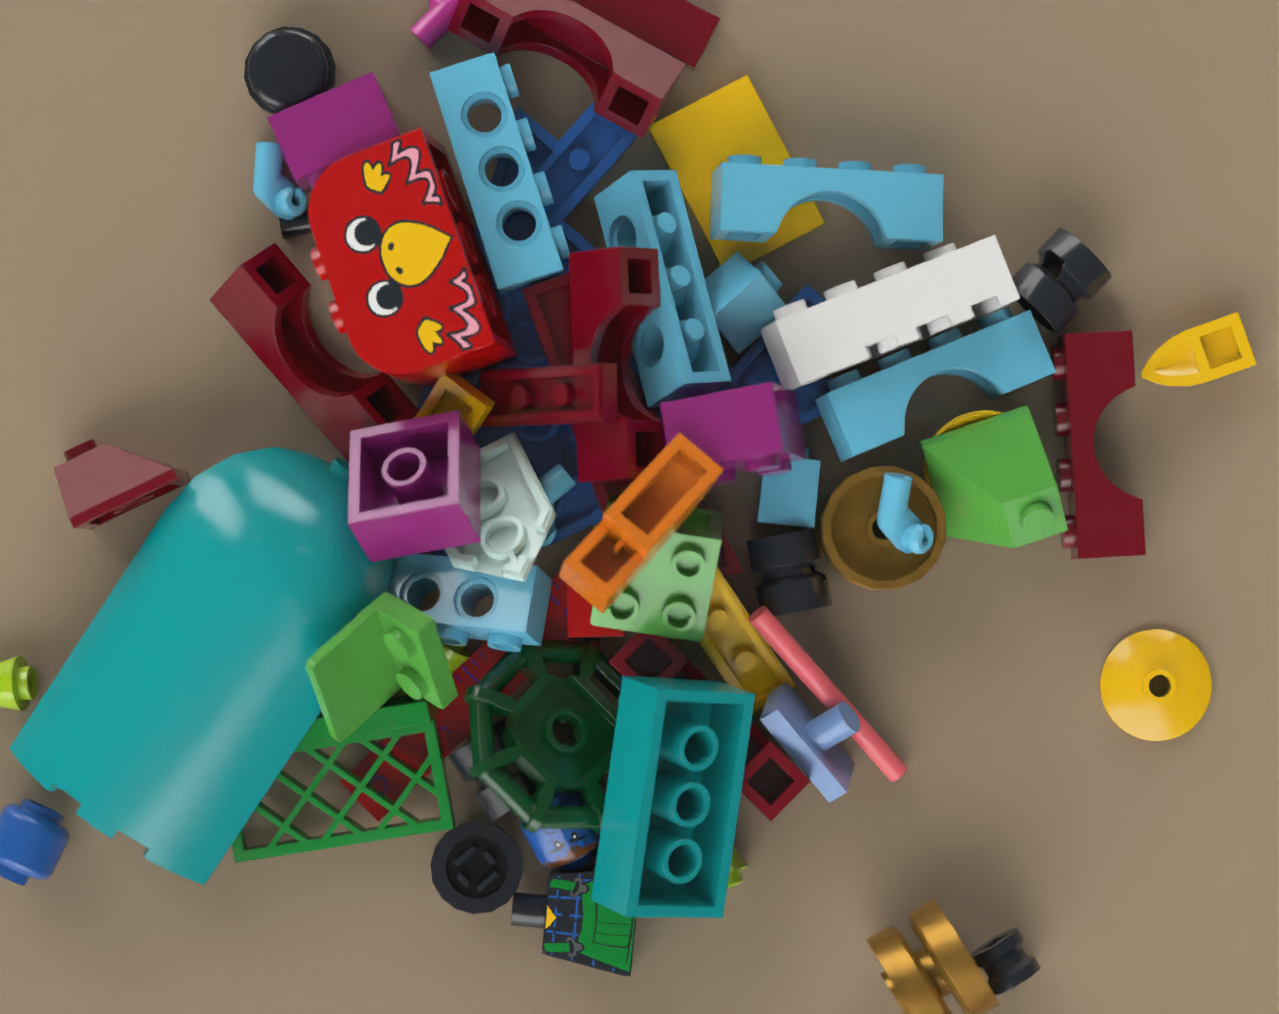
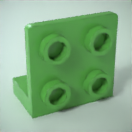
(674, 587)
(374, 658)

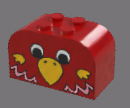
(406, 263)

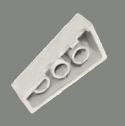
(889, 313)

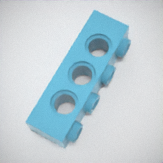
(459, 92)
(679, 341)
(513, 620)

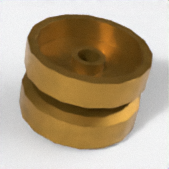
(849, 538)
(933, 971)

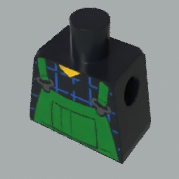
(576, 925)

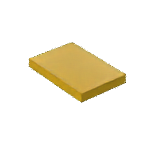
(707, 134)

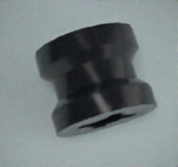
(1005, 961)

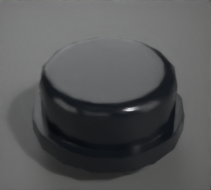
(288, 68)
(476, 867)

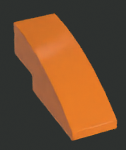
(640, 523)

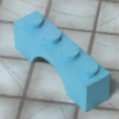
(895, 207)
(873, 408)

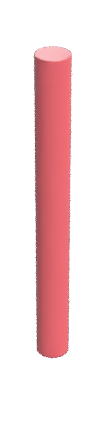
(825, 690)

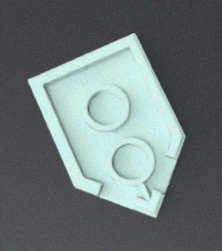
(512, 514)

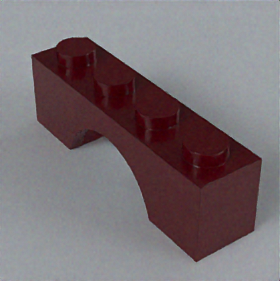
(623, 72)
(609, 301)
(270, 312)
(1092, 373)
(769, 775)

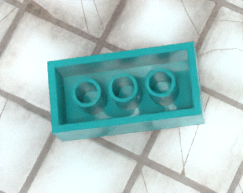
(672, 797)

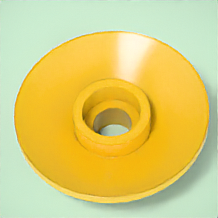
(1127, 679)

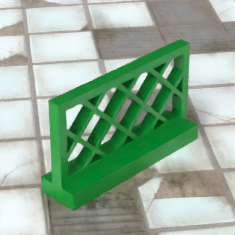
(394, 719)

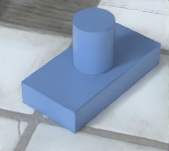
(812, 739)

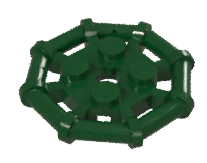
(530, 732)

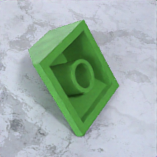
(995, 481)

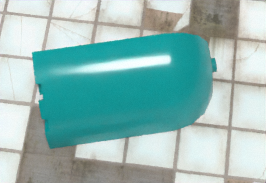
(199, 658)

